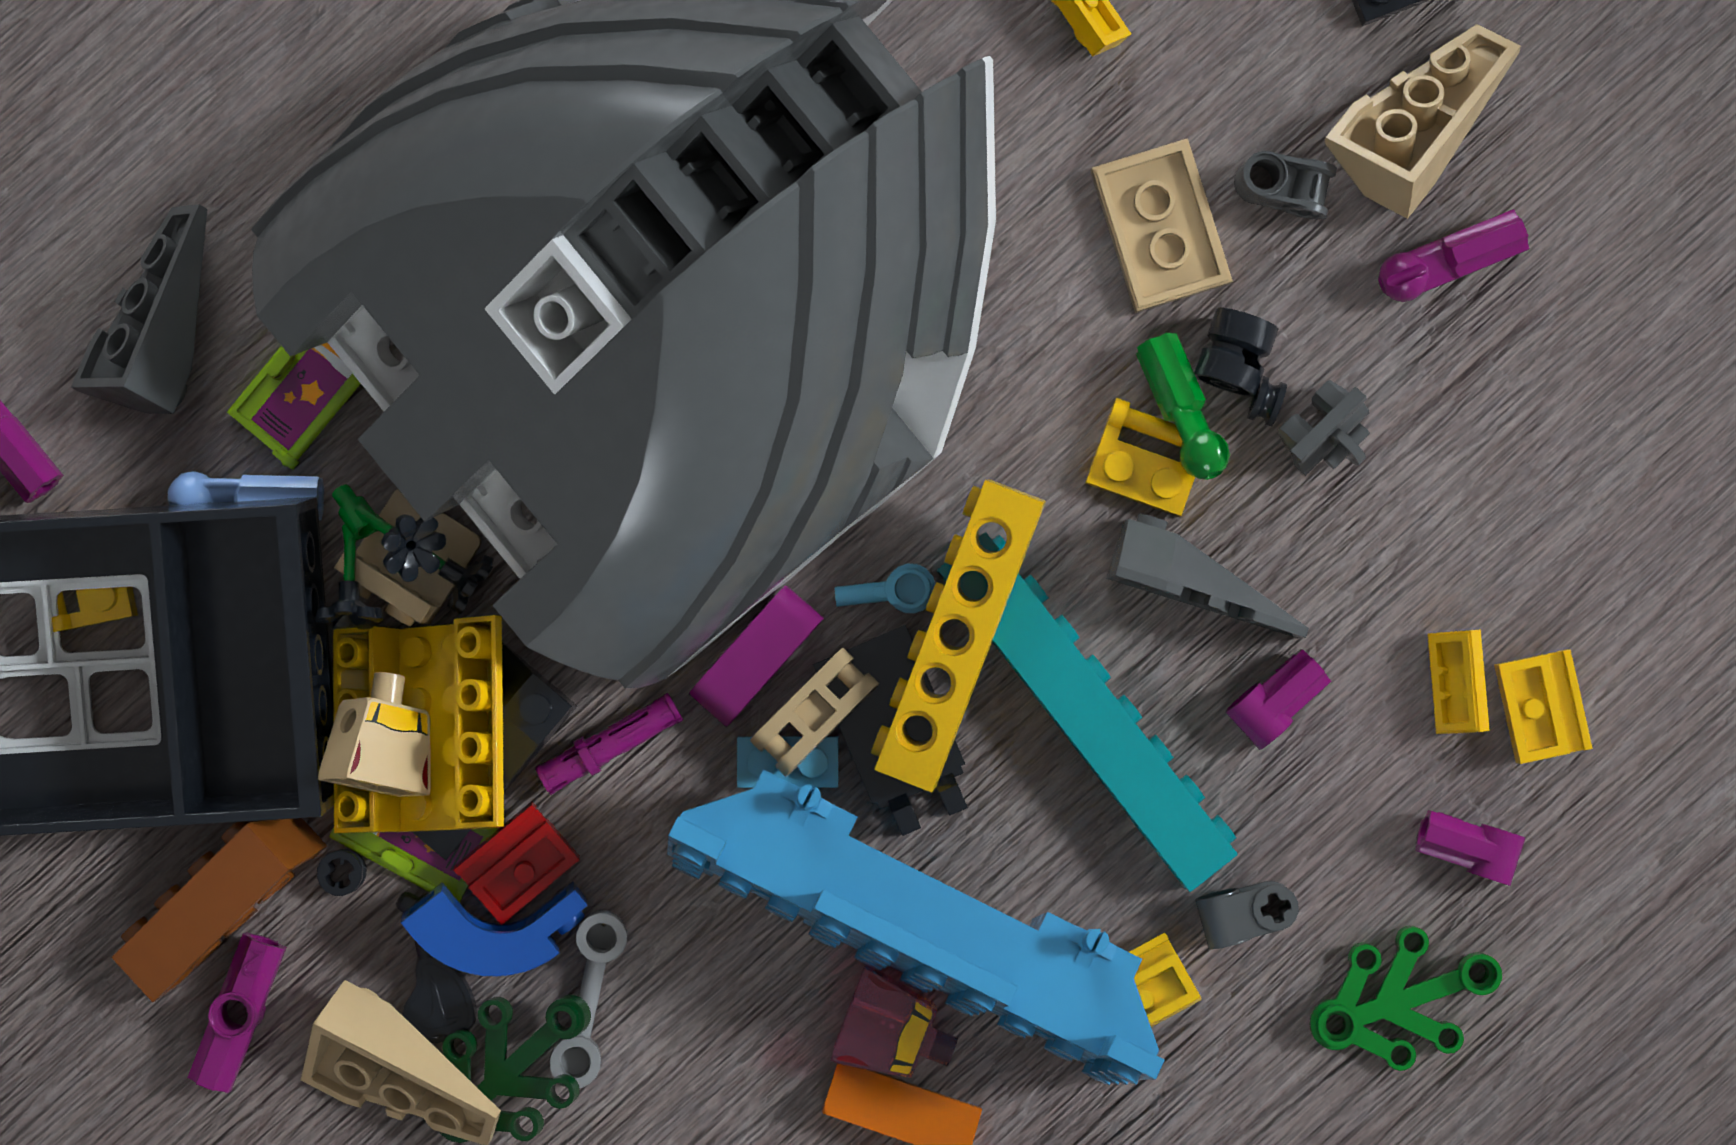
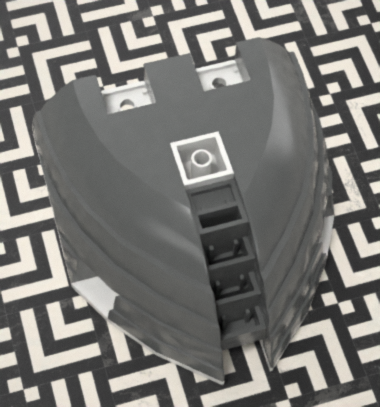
(656, 284)

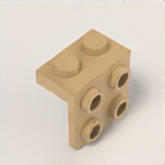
(427, 593)

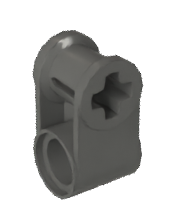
(1296, 187)
(1237, 917)

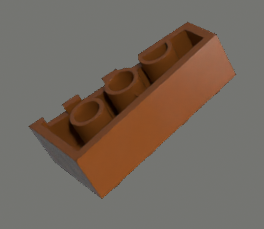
(214, 901)

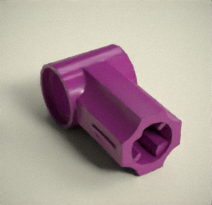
(1267, 707)
(1480, 849)

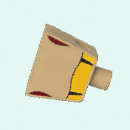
(380, 743)

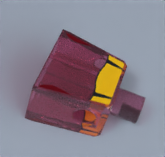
(889, 1028)

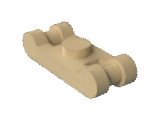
(814, 712)

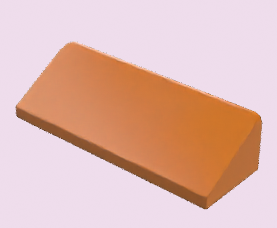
(899, 1108)

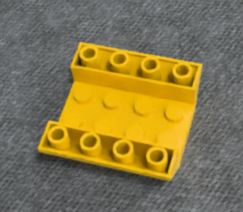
(458, 681)

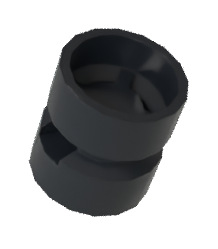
(1236, 351)

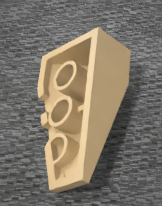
(375, 1055)

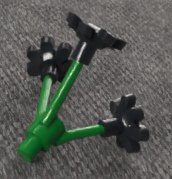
(409, 547)

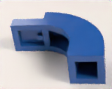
(490, 948)

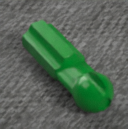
(1180, 400)

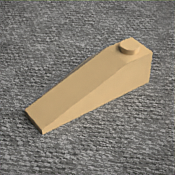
(1411, 129)

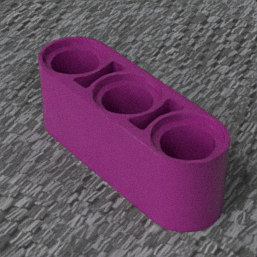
(756, 656)

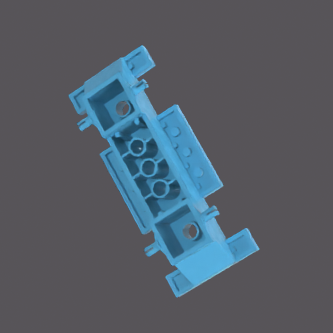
(1035, 977)

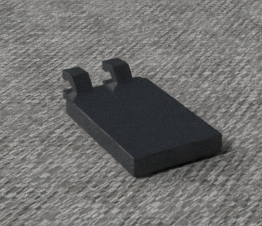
(887, 661)

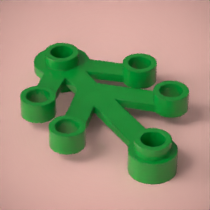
(1395, 1002)

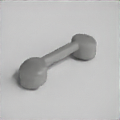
(599, 945)

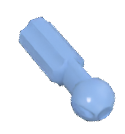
(199, 489)

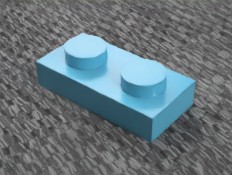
(817, 769)

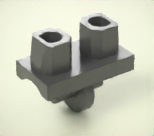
(1334, 436)

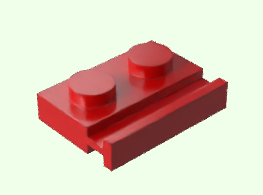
(516, 863)

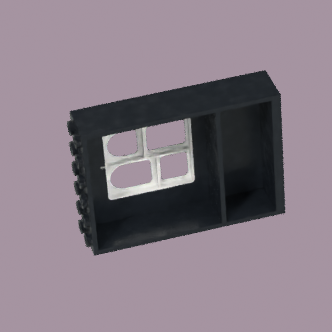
(227, 658)

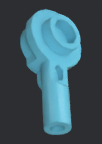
(906, 589)

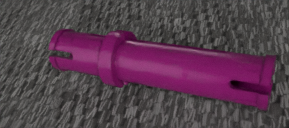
(592, 753)

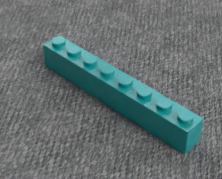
(1105, 730)

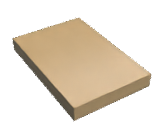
(1161, 225)

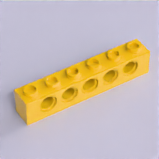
(923, 761)

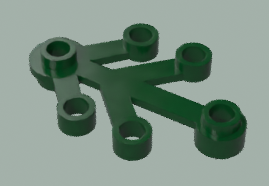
(504, 1075)

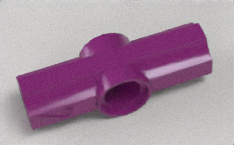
(225, 1041)

